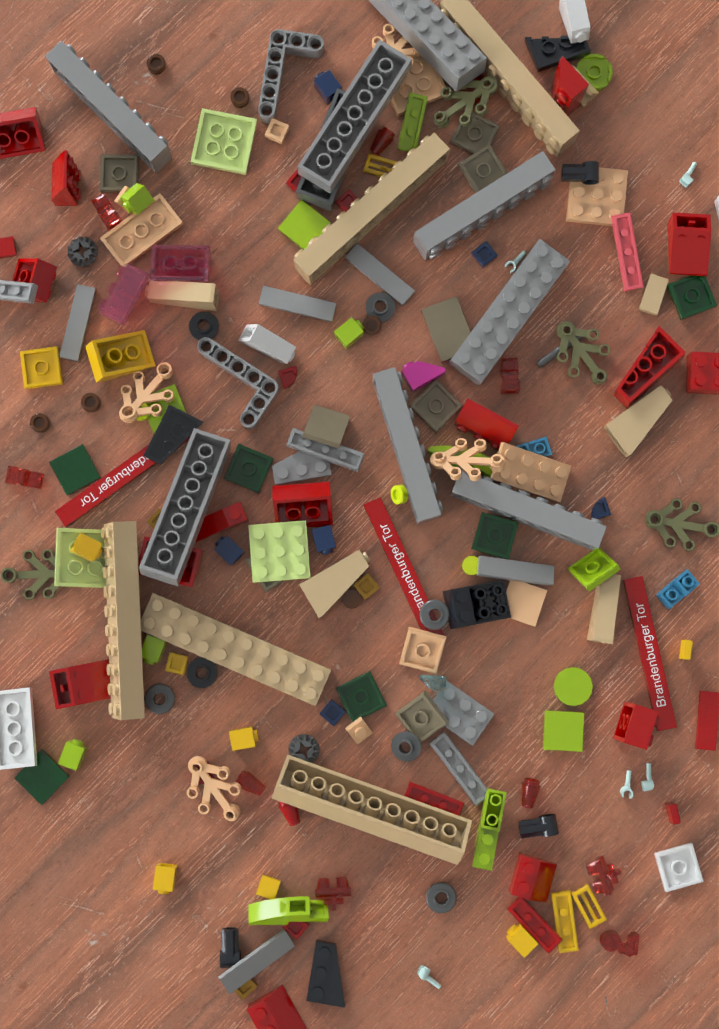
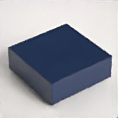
(484, 254)
(332, 712)

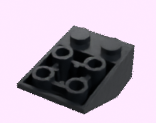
(477, 604)

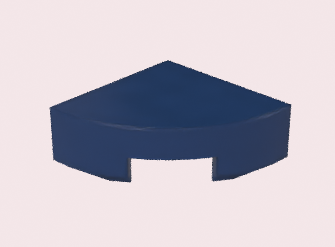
(600, 509)

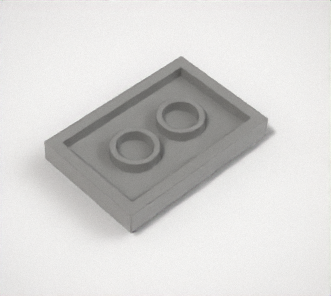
(465, 715)

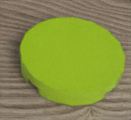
(596, 70)
(573, 686)

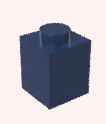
(326, 85)
(324, 540)
(228, 550)

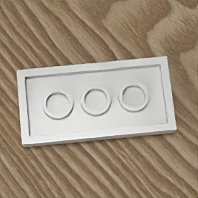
(17, 729)

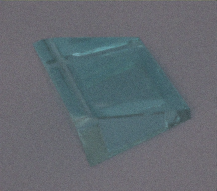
(434, 682)

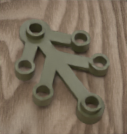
(467, 100)
(580, 350)
(679, 524)
(42, 574)

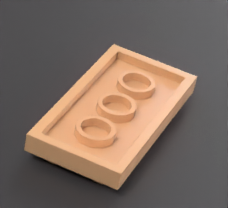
(139, 232)
(532, 472)

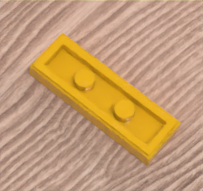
(564, 920)

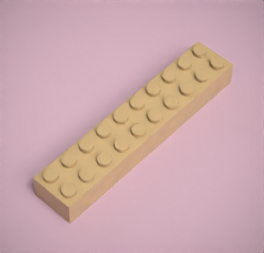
(514, 79)
(371, 208)
(123, 620)
(234, 649)
(372, 809)

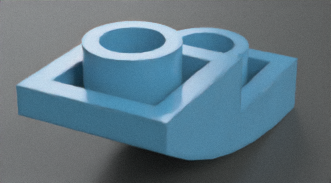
(539, 446)
(677, 589)

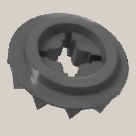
(89, 255)
(308, 741)

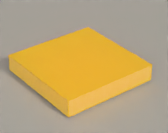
(41, 367)

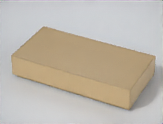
(653, 294)

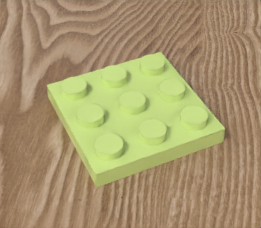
(224, 141)
(279, 551)
(72, 569)

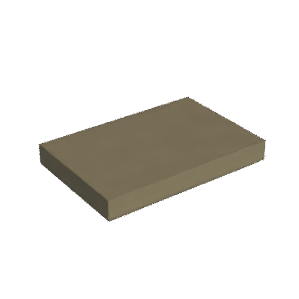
(446, 327)

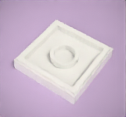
(678, 867)

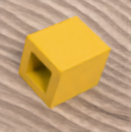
(87, 547)
(243, 738)
(165, 878)
(521, 939)

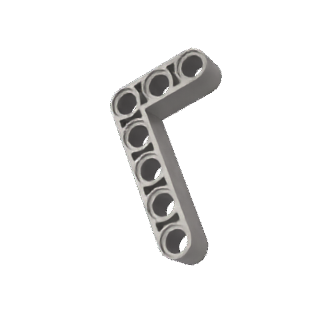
(277, 67)
(243, 376)

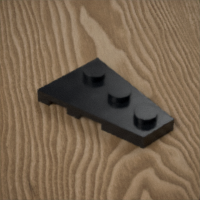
(548, 51)
(170, 434)
(325, 977)

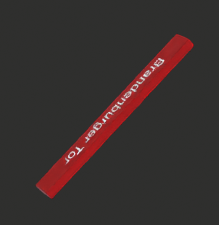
(105, 487)
(399, 560)
(649, 652)

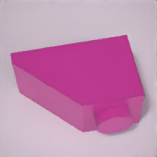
(420, 374)

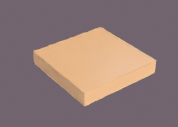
(525, 601)
(422, 650)

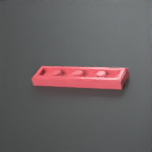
(627, 251)

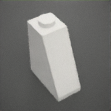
(575, 19)
(267, 343)

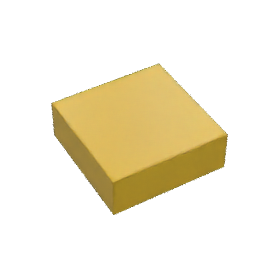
(685, 649)
(176, 663)
(268, 887)

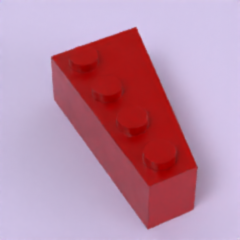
(650, 366)

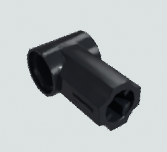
(586, 172)
(543, 825)
(230, 950)

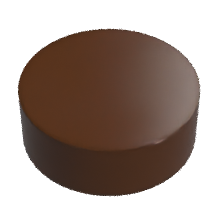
(156, 64)
(239, 97)
(372, 324)
(90, 402)
(40, 423)
(351, 599)

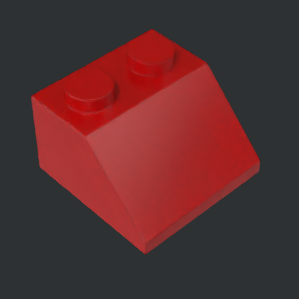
(37, 272)
(532, 878)

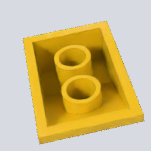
(119, 355)

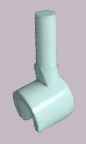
(686, 179)
(516, 261)
(648, 784)
(627, 785)
(423, 973)

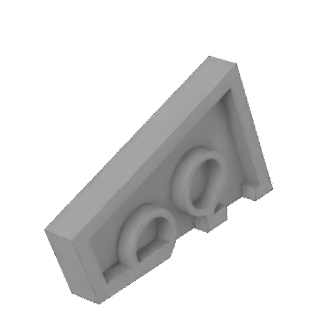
(300, 468)

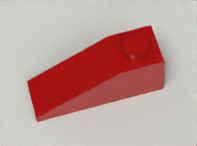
(222, 520)

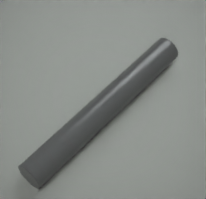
(550, 356)

